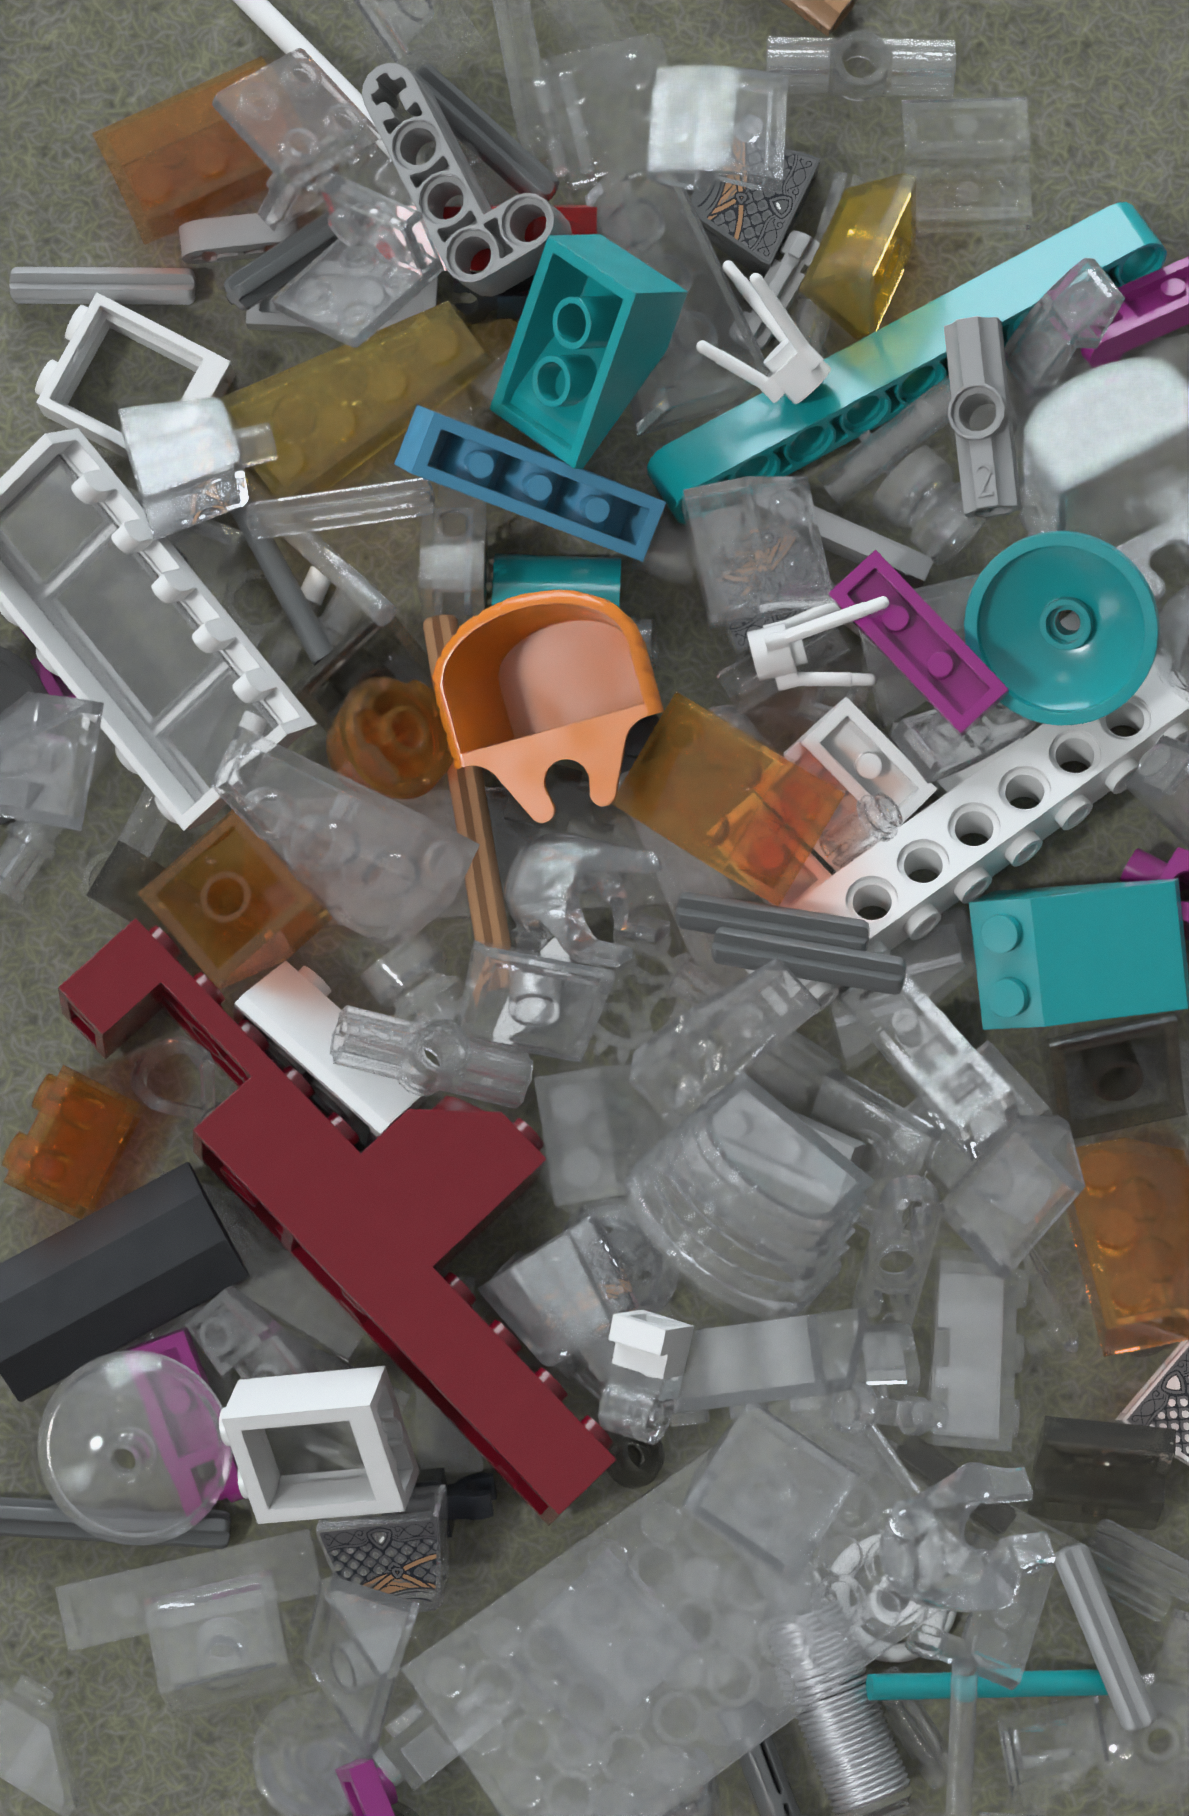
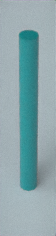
(938, 1685)

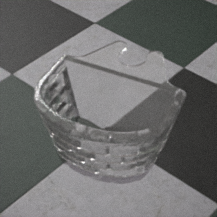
(1112, 460)
(749, 1202)

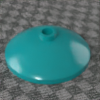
(1057, 671)

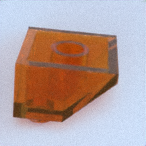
(234, 903)

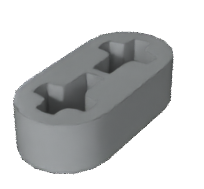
(229, 238)

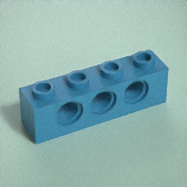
(529, 483)

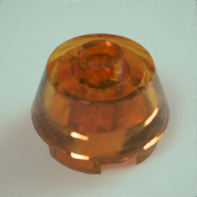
(390, 738)

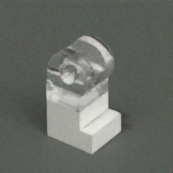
(644, 1374)

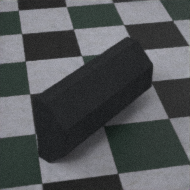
(111, 1280)

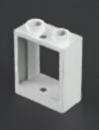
(86, 334)
(349, 1395)

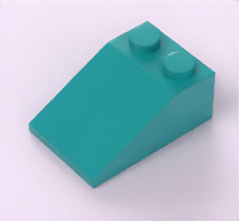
(584, 344)
(1079, 953)

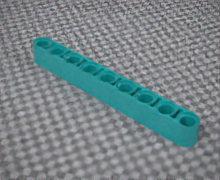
(895, 364)

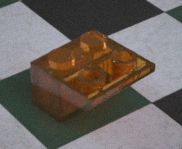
(72, 1142)

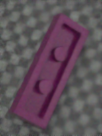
(921, 644)

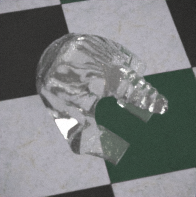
(545, 900)
(927, 1550)

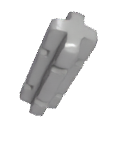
(785, 279)

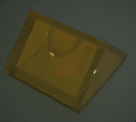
(864, 253)

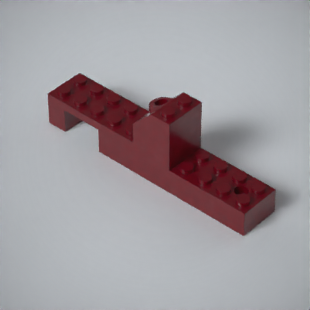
(369, 1221)

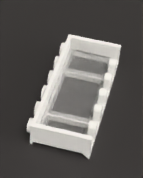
(132, 626)

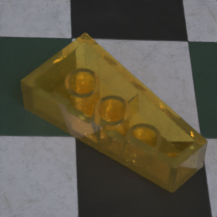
(357, 399)

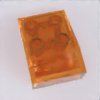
(728, 798)

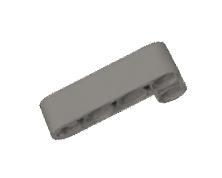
(450, 175)

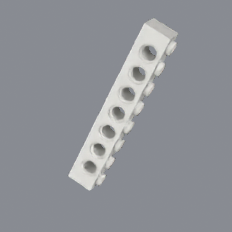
(983, 807)

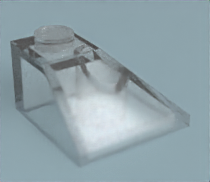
(48, 758)

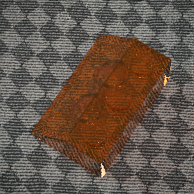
(182, 158)
(1134, 1242)

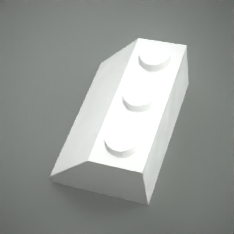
(299, 1025)

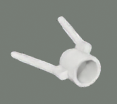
(793, 364)
(781, 648)

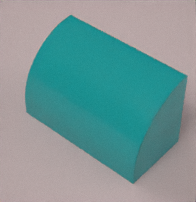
(536, 573)

